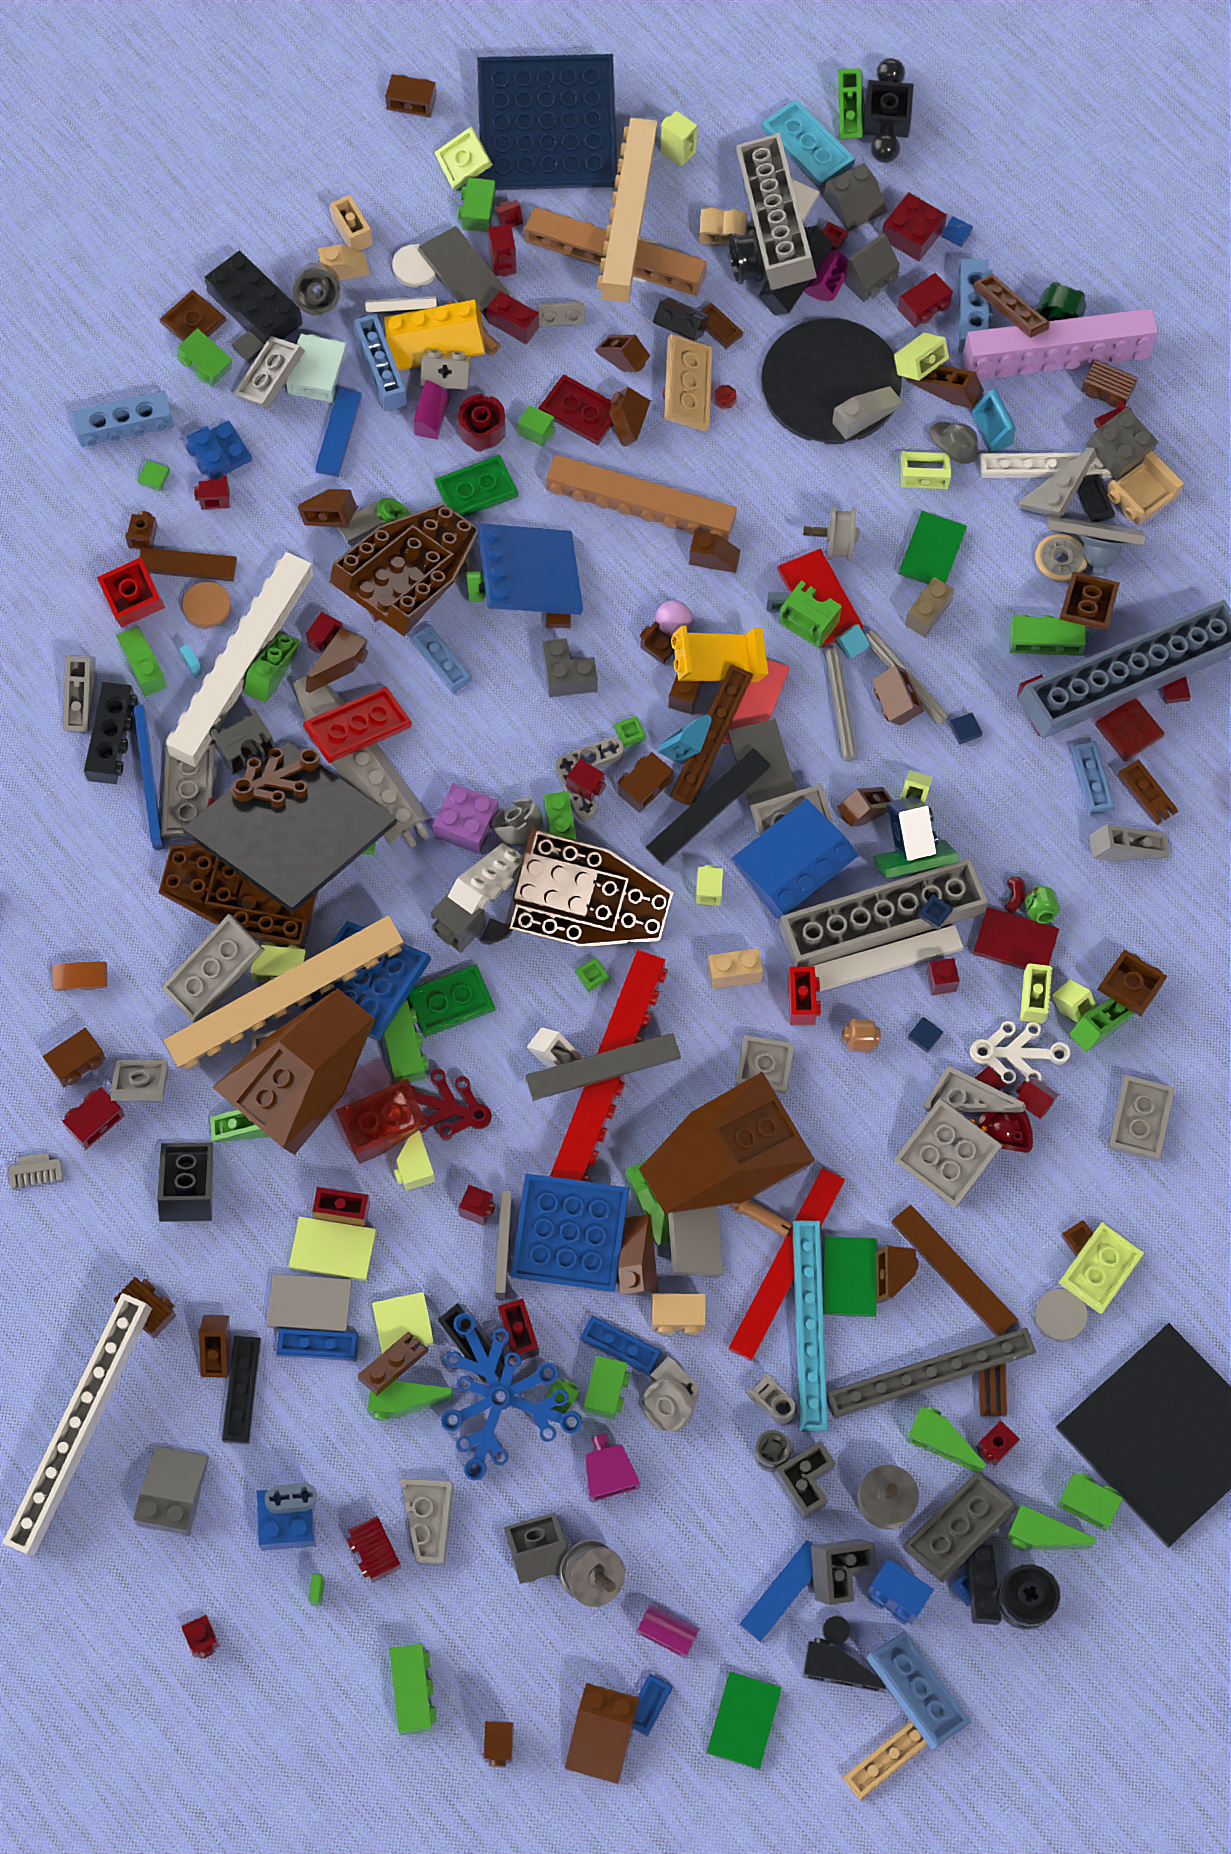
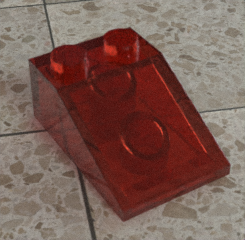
(381, 1120)

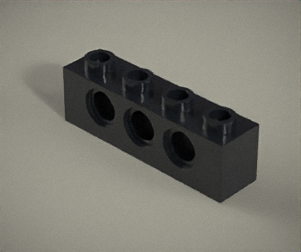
(111, 697)

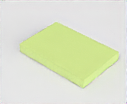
(332, 1249)
(1101, 1268)

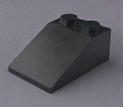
(185, 1182)

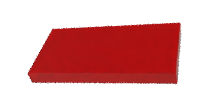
(817, 573)
(357, 724)

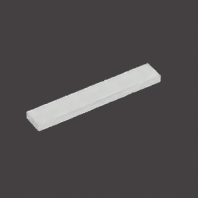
(1033, 465)
(888, 957)

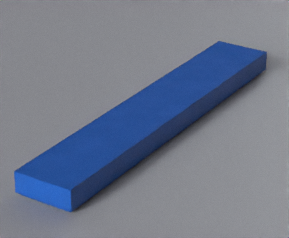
(148, 777)

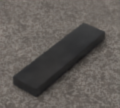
(241, 1390)

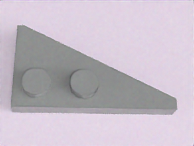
(1057, 492)
(970, 1095)

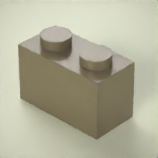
(929, 607)

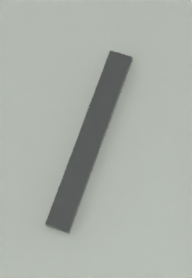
(930, 1372)

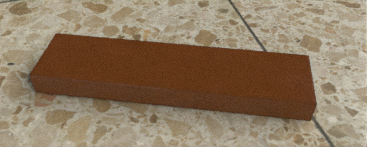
(1011, 305)
(189, 564)

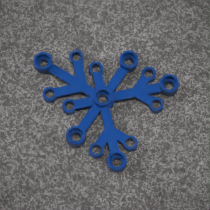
(486, 1367)

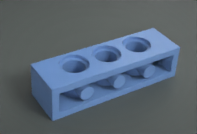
(969, 315)
(380, 362)
(129, 409)

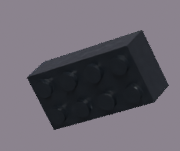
(252, 298)

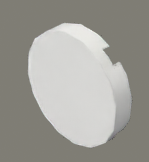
(411, 267)

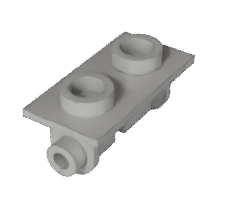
(561, 314)

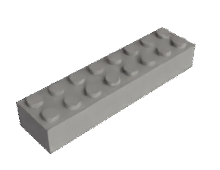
(775, 212)
(880, 914)

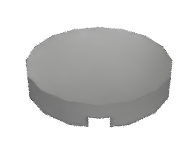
(1060, 1315)
(668, 1405)

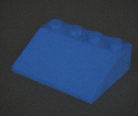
(794, 858)

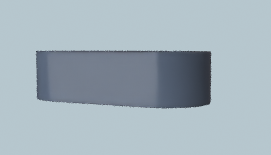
(290, 1505)

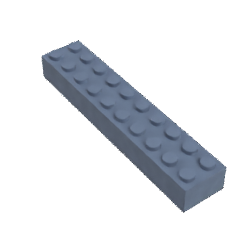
(1128, 670)

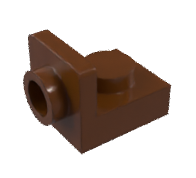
(656, 642)

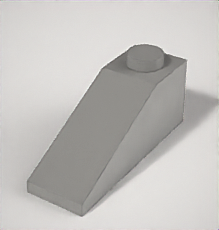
(865, 410)
(78, 692)
(1127, 843)

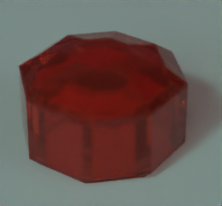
(725, 396)

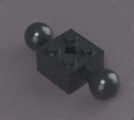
(888, 109)

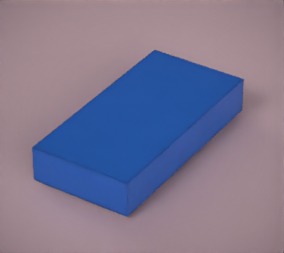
(652, 1698)

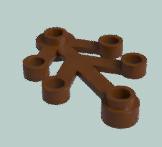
(246, 789)

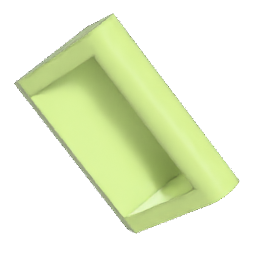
(925, 477)

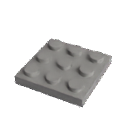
(948, 1152)

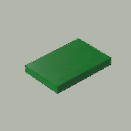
(477, 486)
(932, 548)
(894, 864)
(451, 1000)
(849, 1276)
(744, 1720)

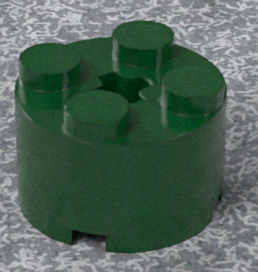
(1061, 303)

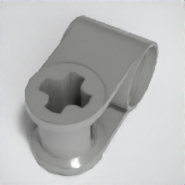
(671, 1370)
(768, 1396)

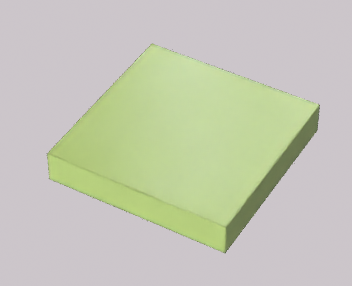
(463, 158)
(402, 1315)

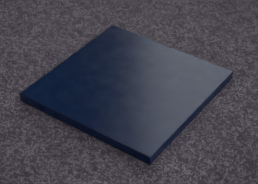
(548, 121)

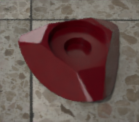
(1009, 1129)

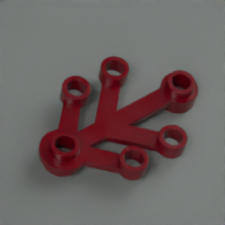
(450, 1107)

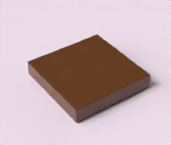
(190, 314)

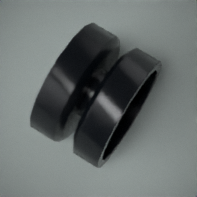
(1043, 1591)

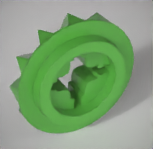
(390, 510)

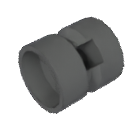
(772, 1450)

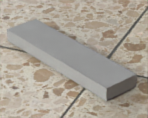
(503, 1244)

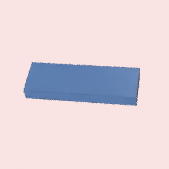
(441, 659)
(1092, 777)

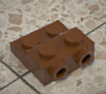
(1132, 982)

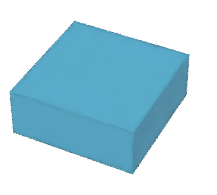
(853, 641)
(190, 660)

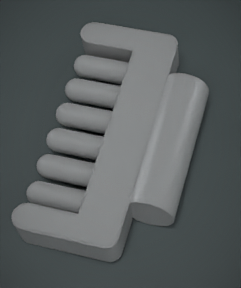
(35, 1164)

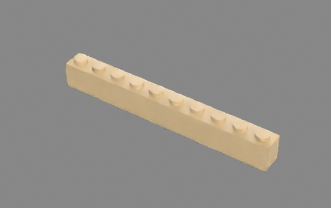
(628, 210)
(284, 992)

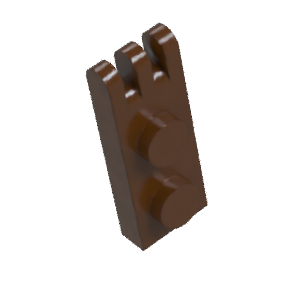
(1147, 792)
(392, 1363)

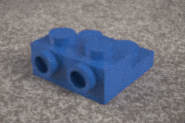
(217, 450)

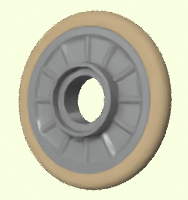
(1057, 544)

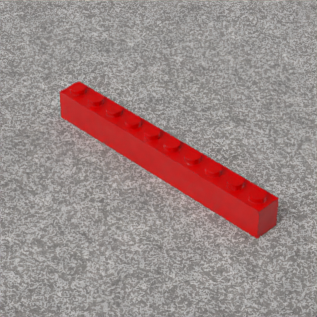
(597, 1099)

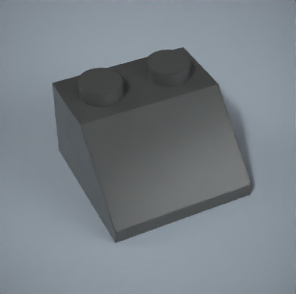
(855, 197)
(872, 268)
(536, 1547)

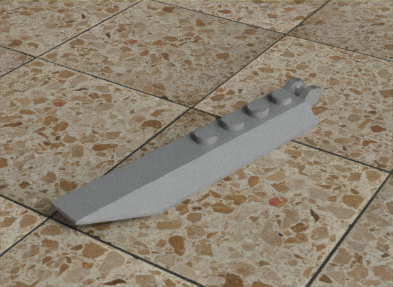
(370, 771)

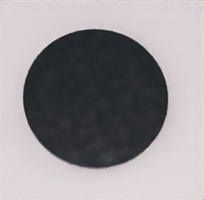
(821, 368)

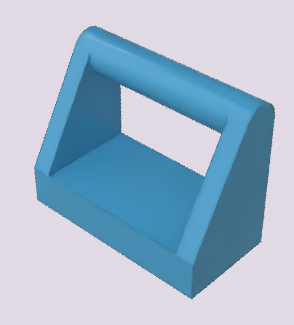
(994, 421)
(686, 740)

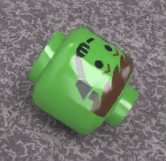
(1042, 904)

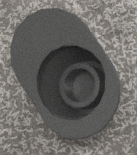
(956, 440)

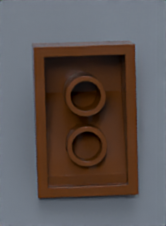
(1089, 601)
(602, 1733)

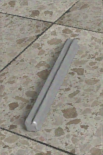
(890, 659)
(841, 704)

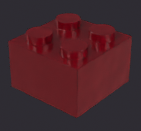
(914, 226)

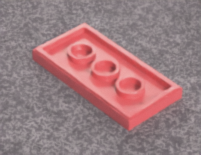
(760, 698)

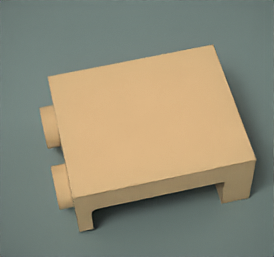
(1145, 489)

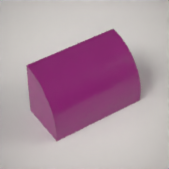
(829, 277)
(430, 411)
(667, 1630)

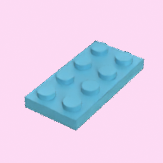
(808, 143)

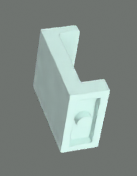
(317, 369)

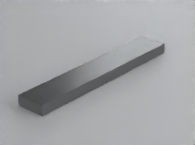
(603, 1066)

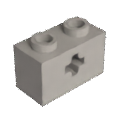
(457, 363)

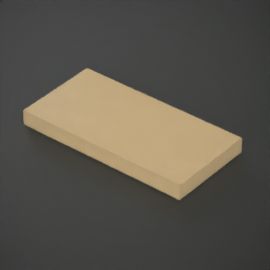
(688, 383)

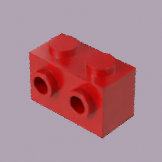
(802, 995)

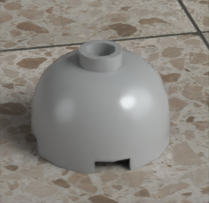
(516, 822)

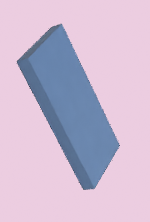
(918, 1690)

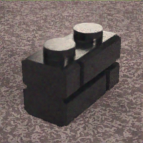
(681, 319)

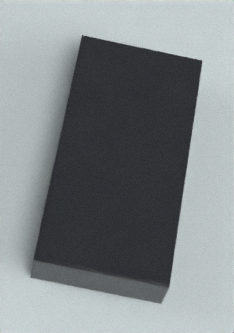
(1095, 499)

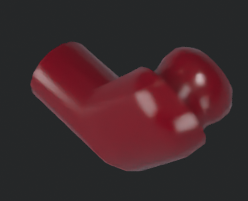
(1018, 889)

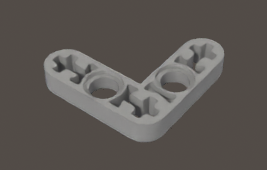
(573, 757)

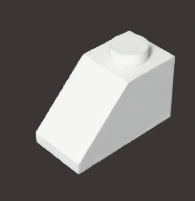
(552, 1048)

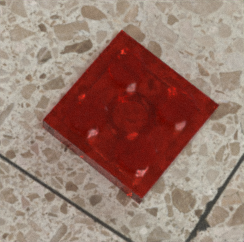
(1129, 729)

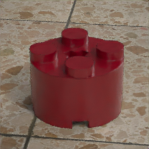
(481, 422)

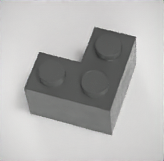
(567, 675)
(799, 1479)
(834, 1567)

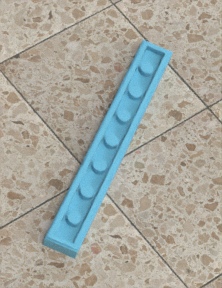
(810, 1326)

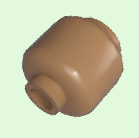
(861, 1035)

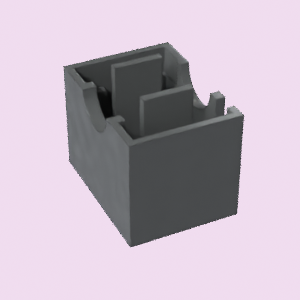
(243, 740)
(456, 924)

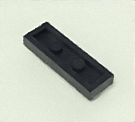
(983, 1586)

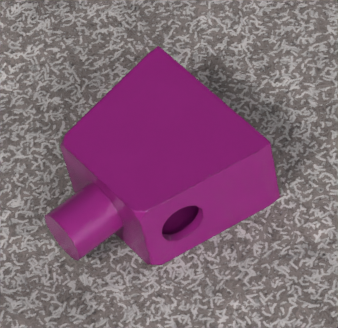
(609, 1470)

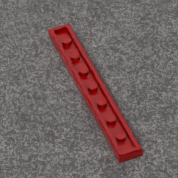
(781, 1273)

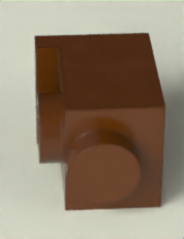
(141, 530)

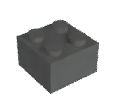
(1122, 443)

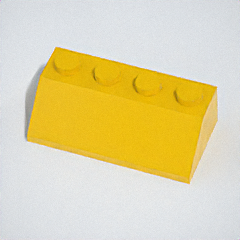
(440, 328)

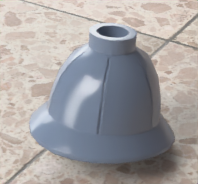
(1101, 552)

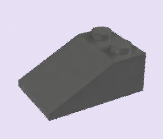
(171, 1491)

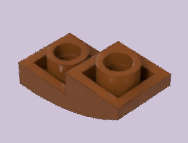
(79, 975)

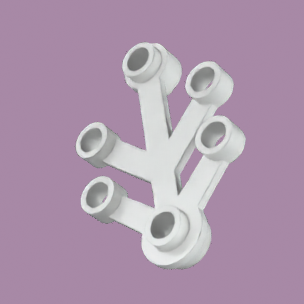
(1015, 1053)

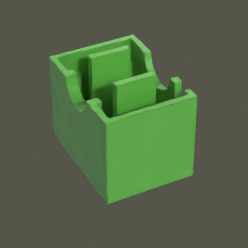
(809, 617)

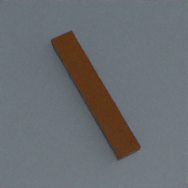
(722, 714)
(954, 1271)

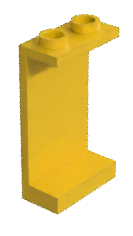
(710, 655)

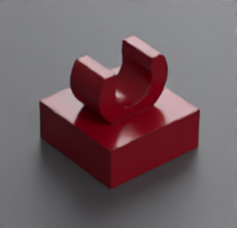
(509, 213)

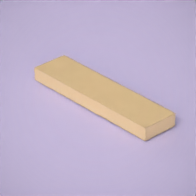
(884, 1760)

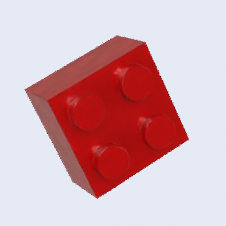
(131, 592)

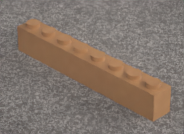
(587, 241)
(639, 497)

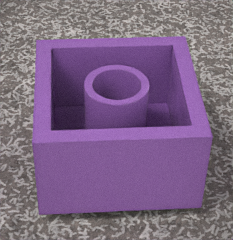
(465, 818)

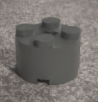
(325, 298)

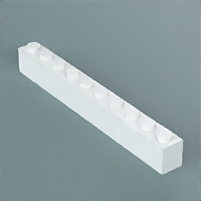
(229, 675)
(77, 1425)

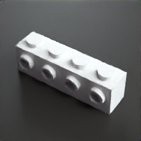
(487, 878)

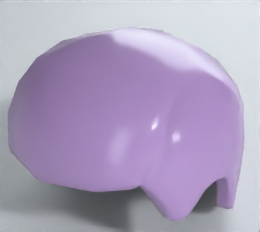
(673, 616)

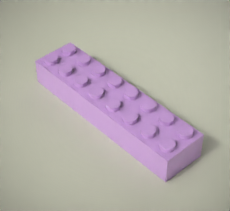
(1065, 344)

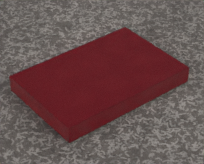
(579, 409)
(1015, 940)

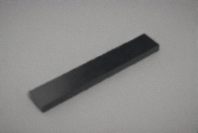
(708, 806)

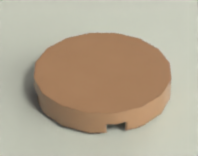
(206, 605)

